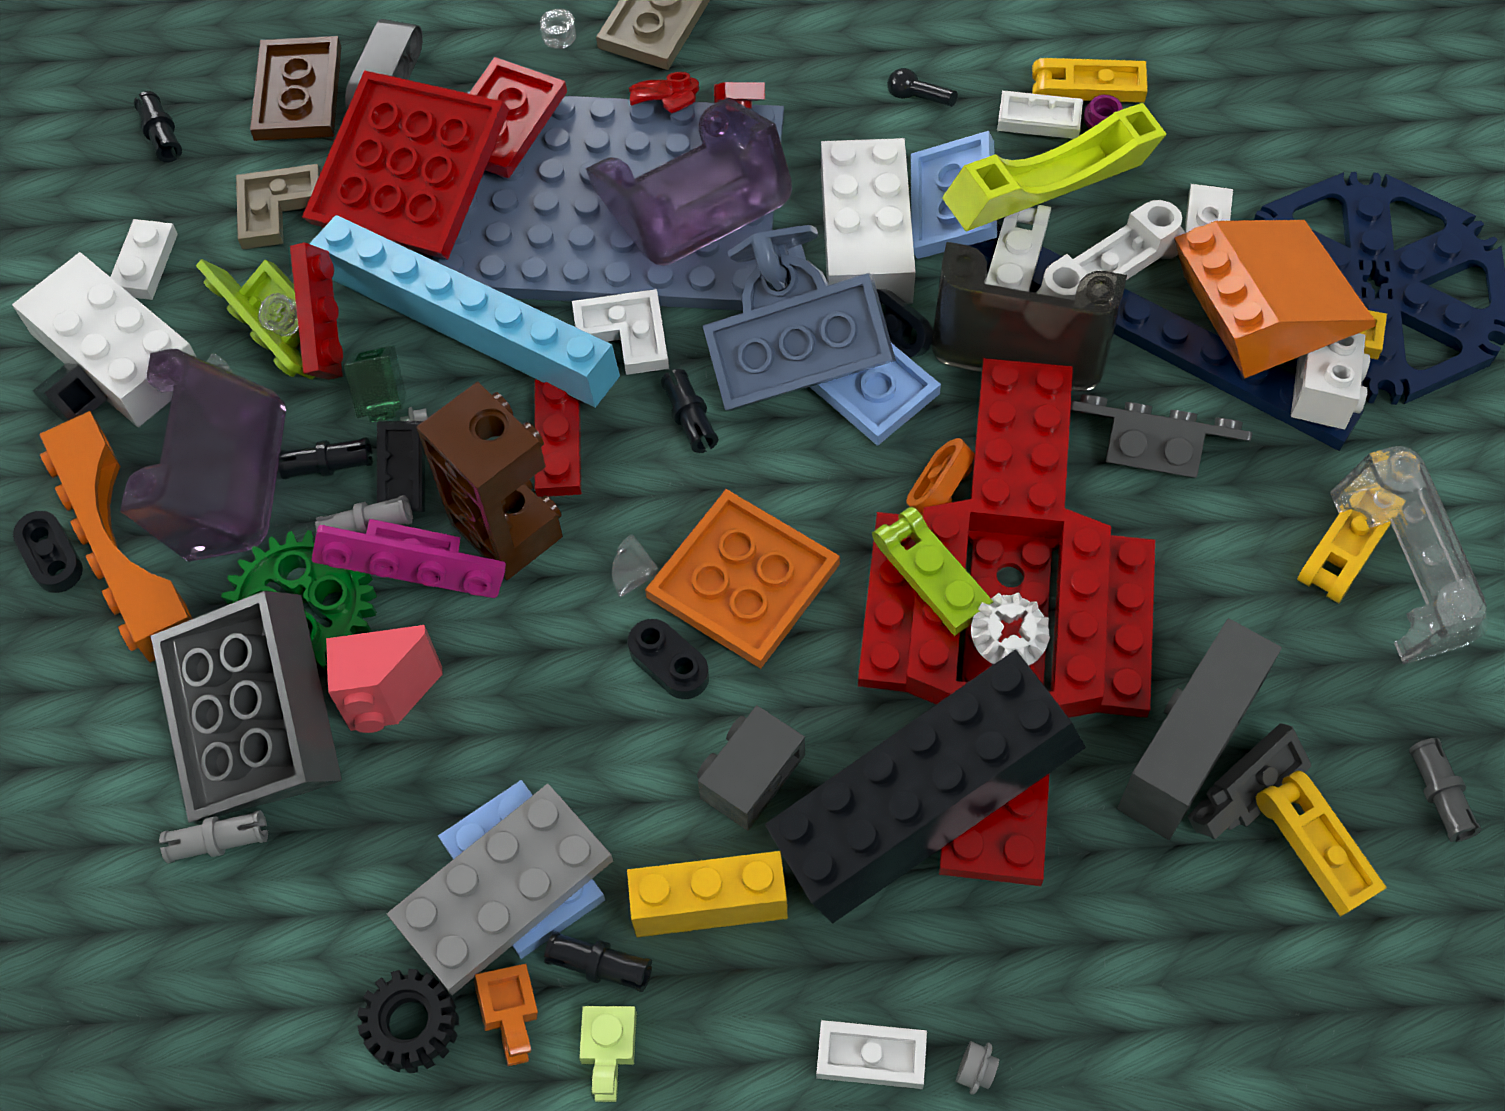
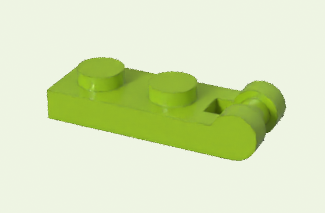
(931, 570)

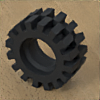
(382, 1004)

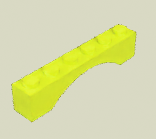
(1002, 187)

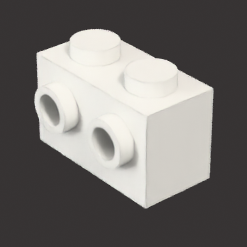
(1330, 383)

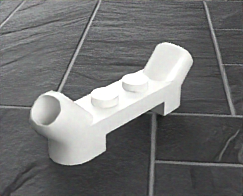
(1127, 251)

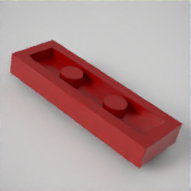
(316, 311)
(560, 428)

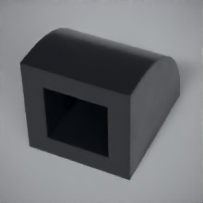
(70, 392)

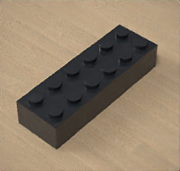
(924, 786)

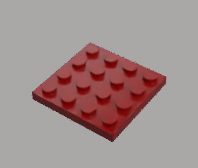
(407, 161)

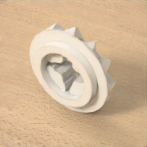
(987, 629)

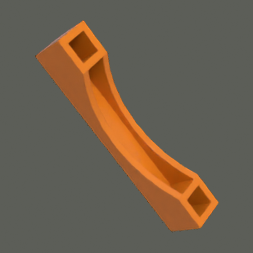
(88, 471)

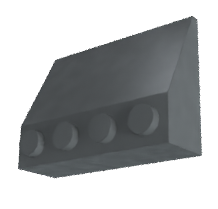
(245, 706)

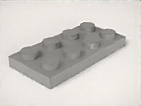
(499, 888)

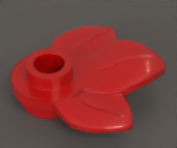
(675, 92)

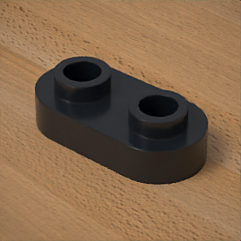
(900, 321)
(48, 555)
(666, 656)

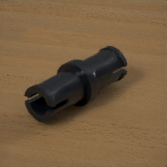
(157, 126)
(689, 410)
(325, 458)
(598, 961)

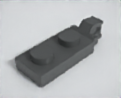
(1234, 794)

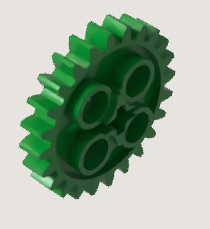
(313, 587)

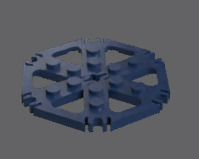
(1405, 284)

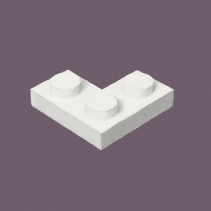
(628, 318)

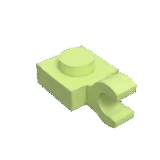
(606, 1042)

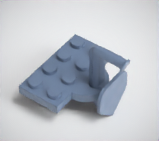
(800, 331)

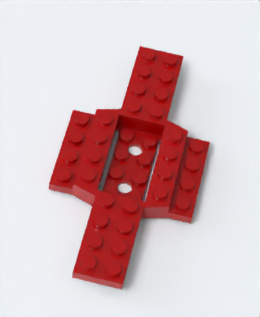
(1018, 522)

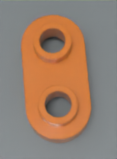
(942, 475)

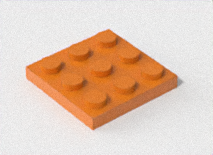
(743, 578)

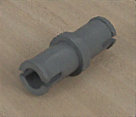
(1445, 790)

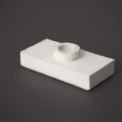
(1040, 114)
(1207, 205)

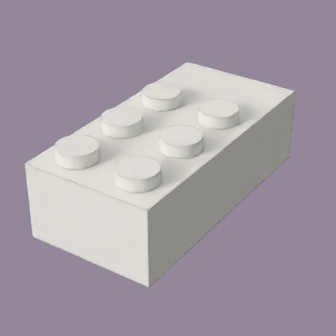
(868, 213)
(102, 329)

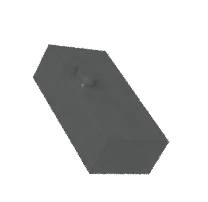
(1197, 728)

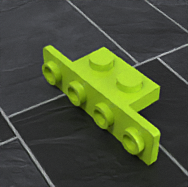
(245, 305)

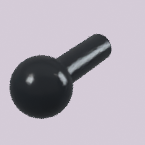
(904, 84)

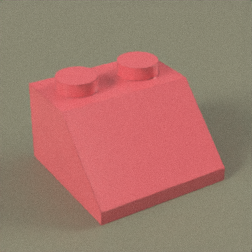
(380, 675)

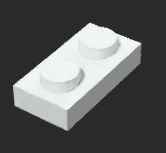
(144, 257)
(871, 1054)

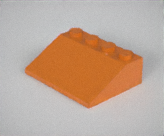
(1269, 290)

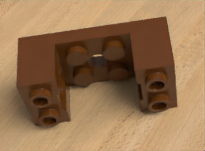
(489, 477)

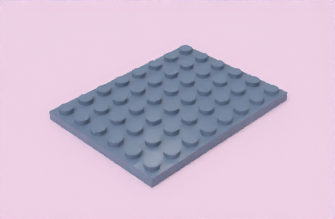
(557, 240)

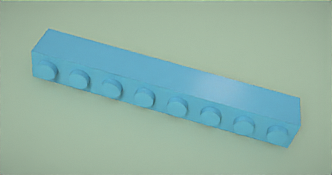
(470, 311)

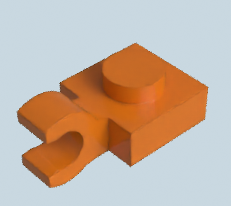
(507, 1003)

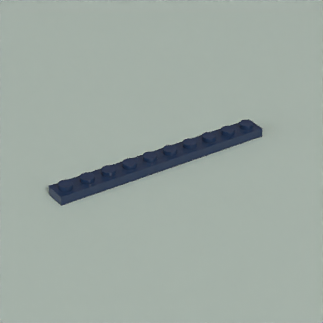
(1198, 354)

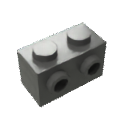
(750, 766)

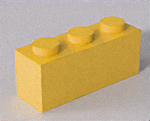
(707, 894)

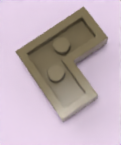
(265, 196)

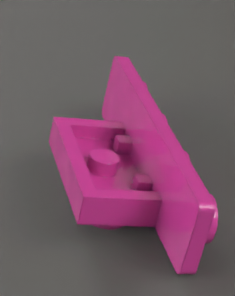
(408, 556)

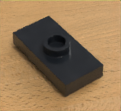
(400, 463)

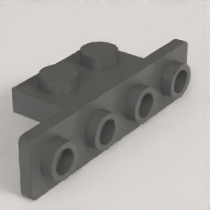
(1157, 441)

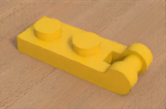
(1090, 78)
(1347, 546)
(1321, 842)

